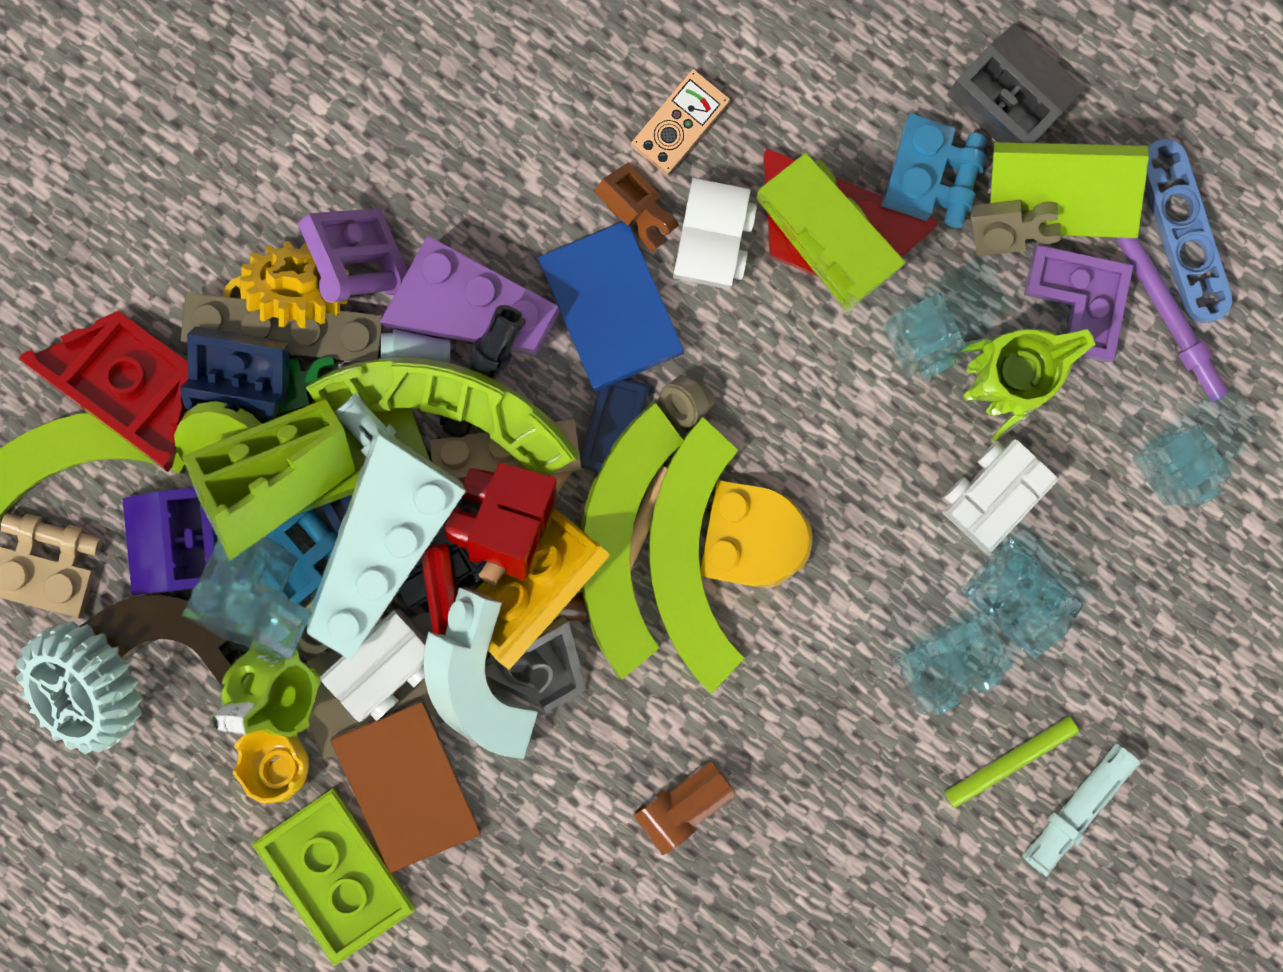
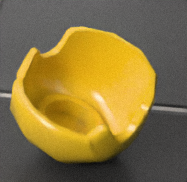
(276, 781)

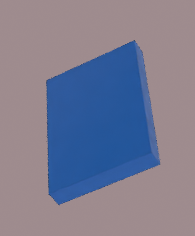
(611, 305)

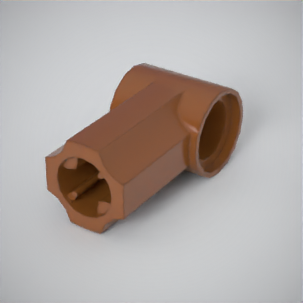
(678, 811)

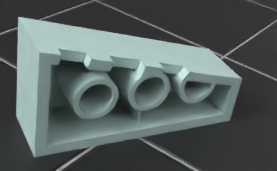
(386, 529)

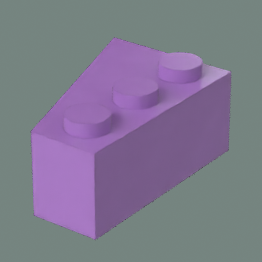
(457, 297)

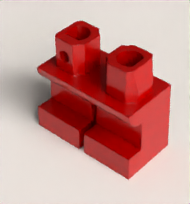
(510, 518)

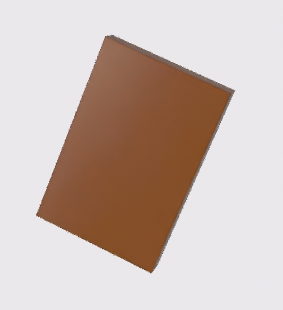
(406, 785)

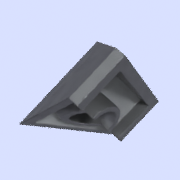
(545, 673)

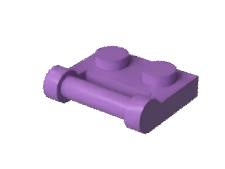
(352, 238)

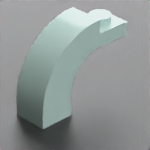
(458, 681)

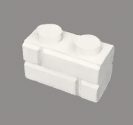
(999, 493)
(379, 668)

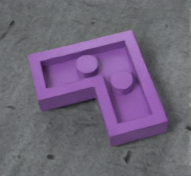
(1091, 286)

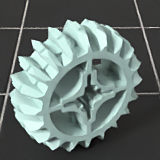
(79, 687)

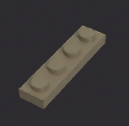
(341, 337)

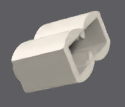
(713, 234)

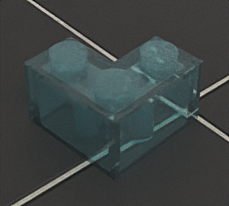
(245, 599)

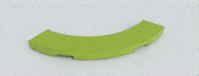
(455, 394)
(57, 448)
(610, 523)
(675, 555)

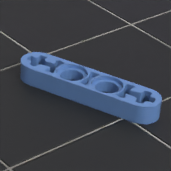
(1193, 229)

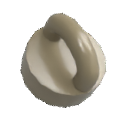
(686, 401)

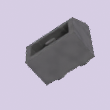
(1014, 89)

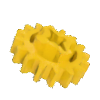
(285, 286)

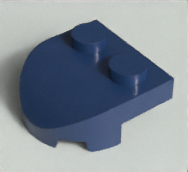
(237, 371)

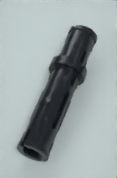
(490, 355)

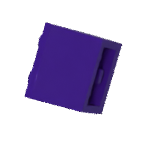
(167, 540)

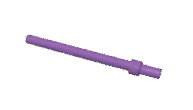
(1194, 354)

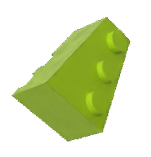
(829, 231)
(269, 473)

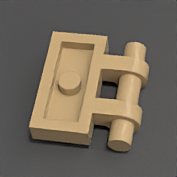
(43, 581)

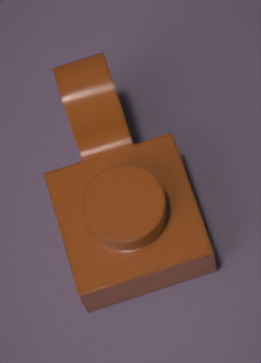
(636, 200)

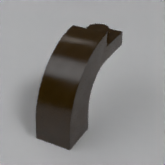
(148, 618)

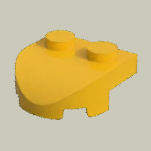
(754, 536)

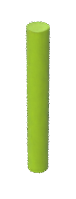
(1011, 762)

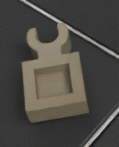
(1006, 227)

